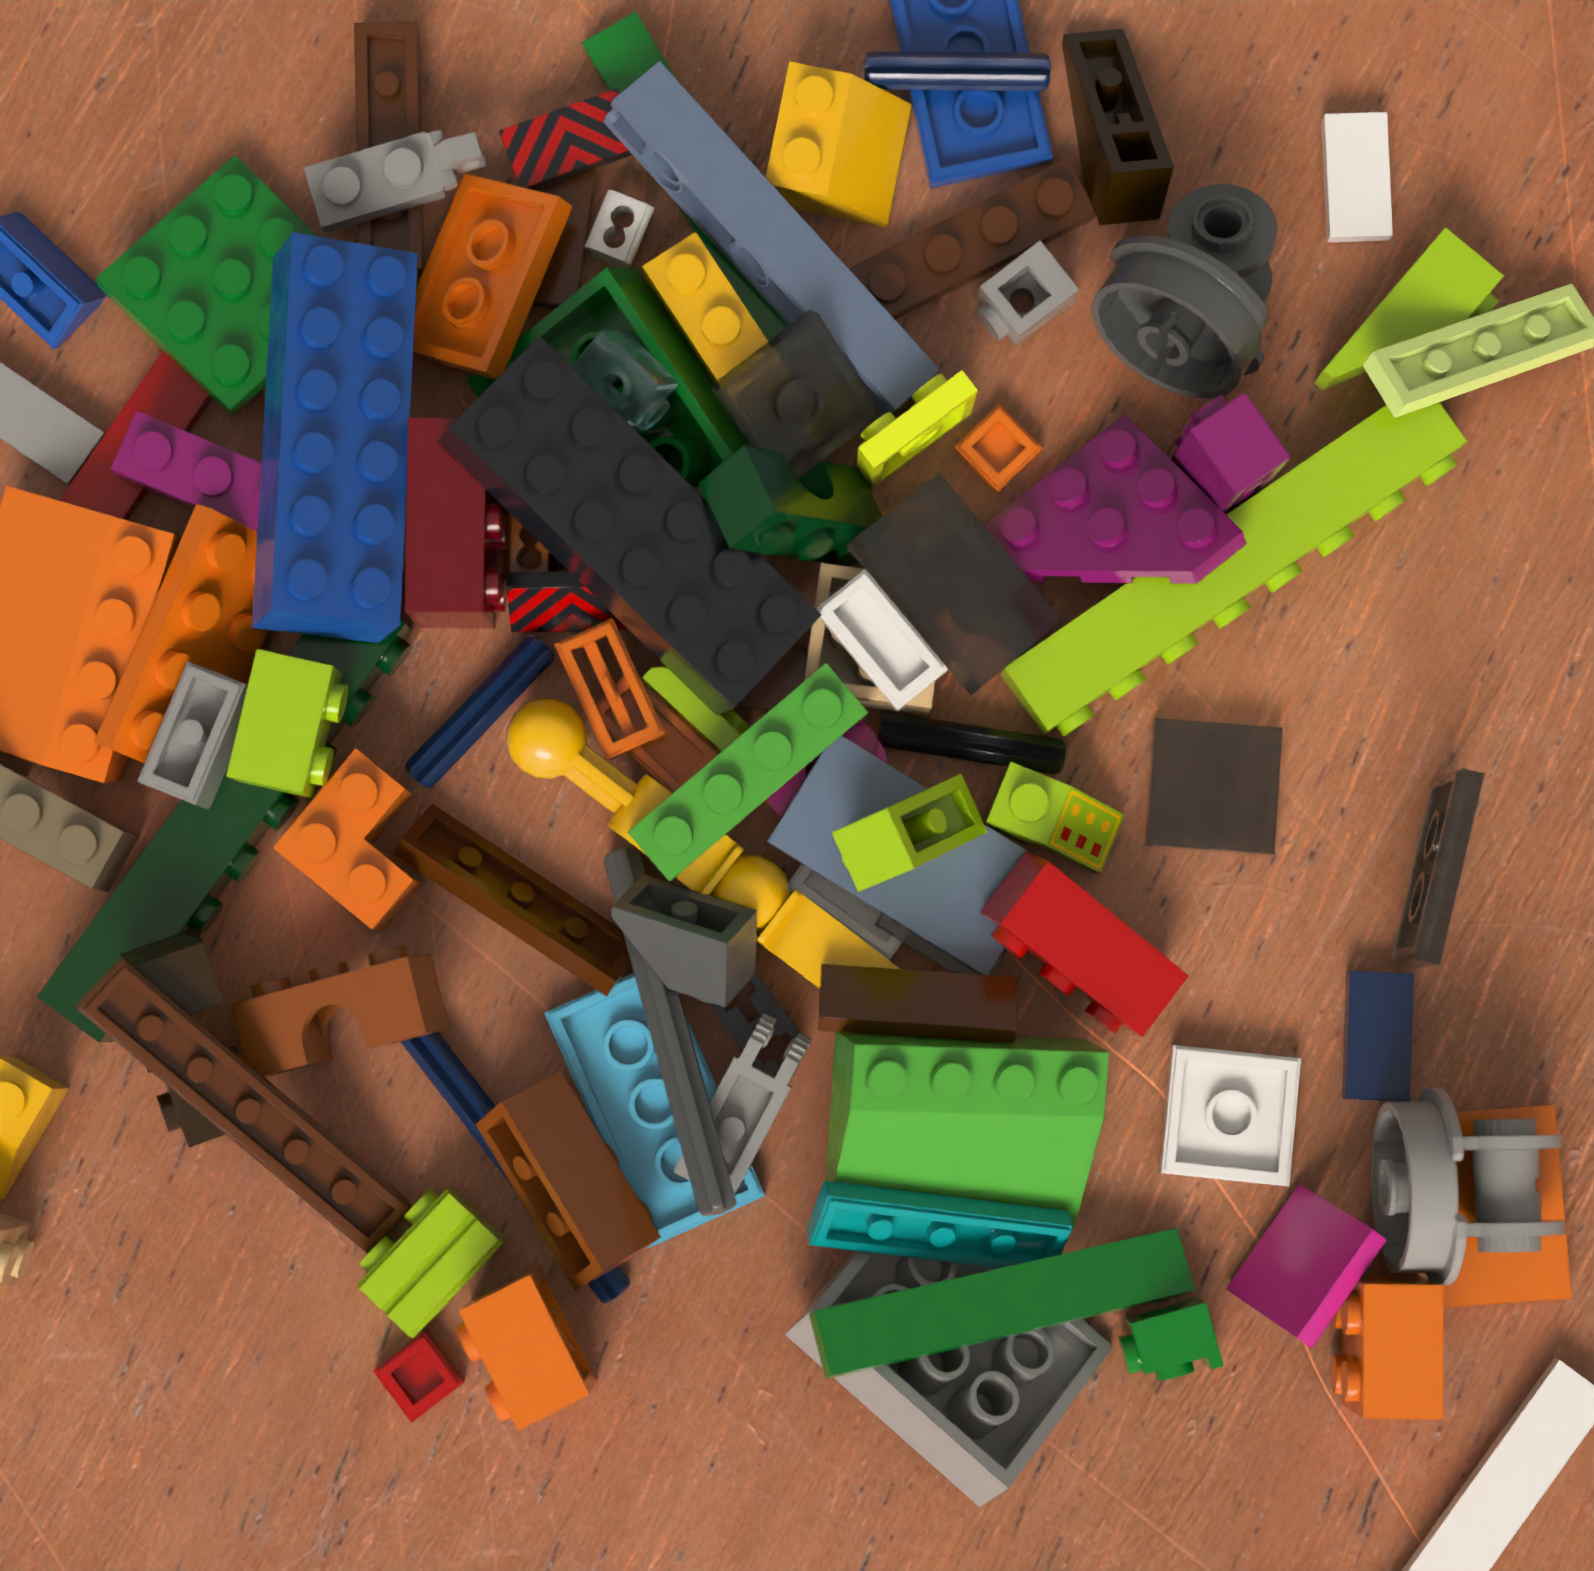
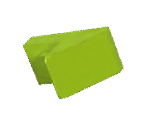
(717, 729)

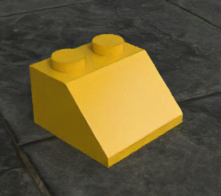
(837, 145)

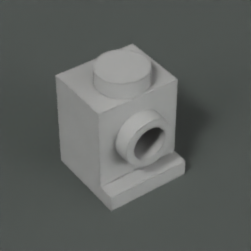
(1032, 274)

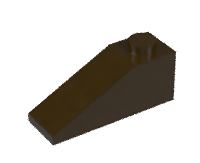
(1115, 128)

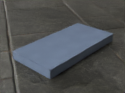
(934, 900)

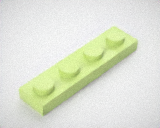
(1481, 350)

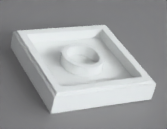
(1230, 1115)

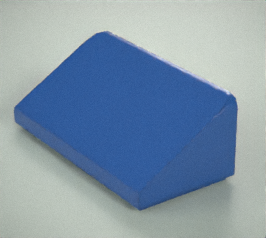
(43, 282)

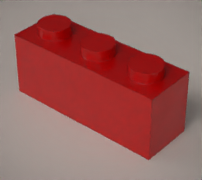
(1082, 946)

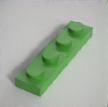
(747, 772)

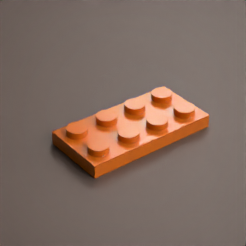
(196, 618)

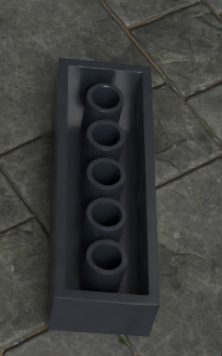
(628, 527)

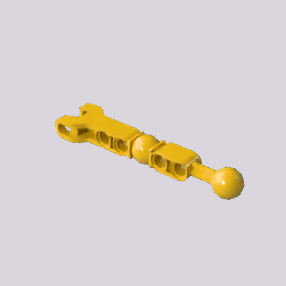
(551, 741)

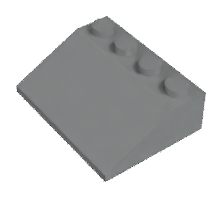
(969, 1408)

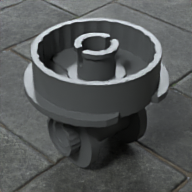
(1194, 301)

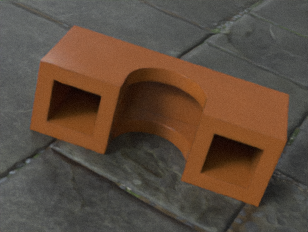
(390, 998)

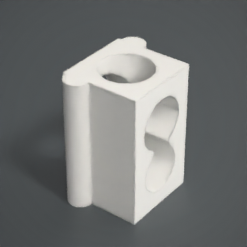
(603, 229)

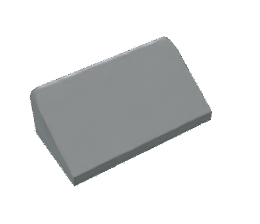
(196, 736)

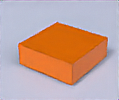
(997, 449)

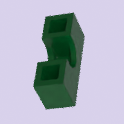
(774, 513)

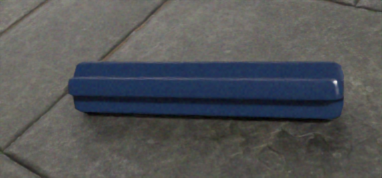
(958, 70)
(479, 711)

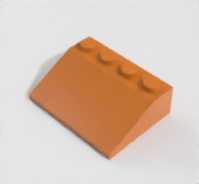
(69, 621)

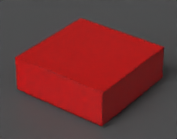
(419, 1376)

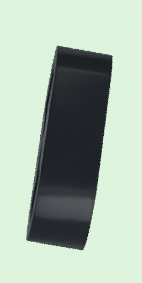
(741, 1029)

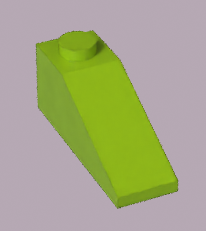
(1437, 291)

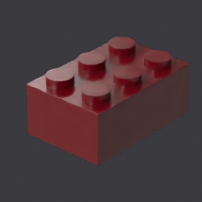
(450, 537)

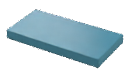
(626, 1099)

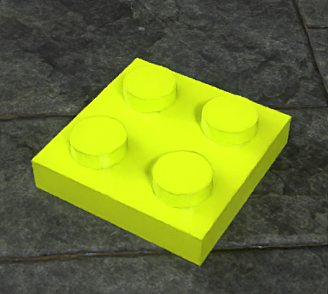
(894, 442)

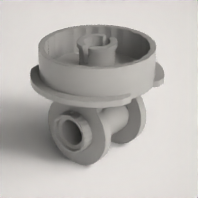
(1418, 1186)

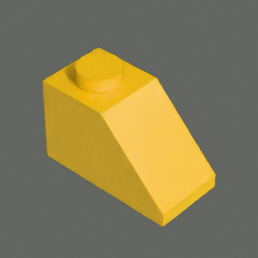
(26, 1109)

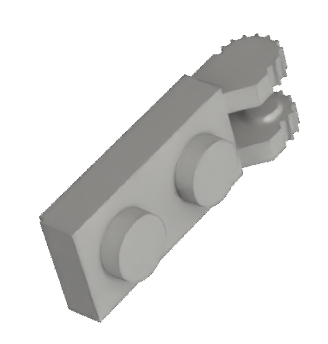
(750, 1100)

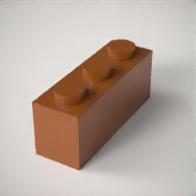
(568, 1179)

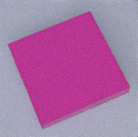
(1306, 1265)

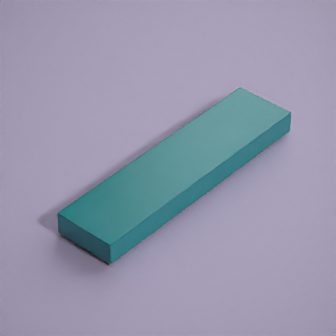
(935, 1226)

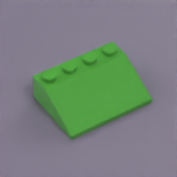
(968, 1116)

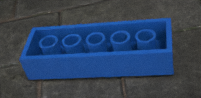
(335, 439)

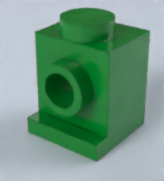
(1170, 1340)

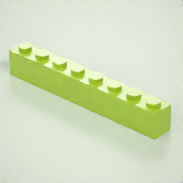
(1280, 524)

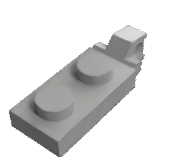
(390, 177)

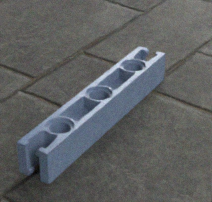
(764, 233)

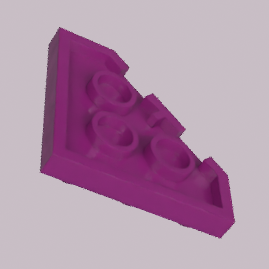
(1117, 516)

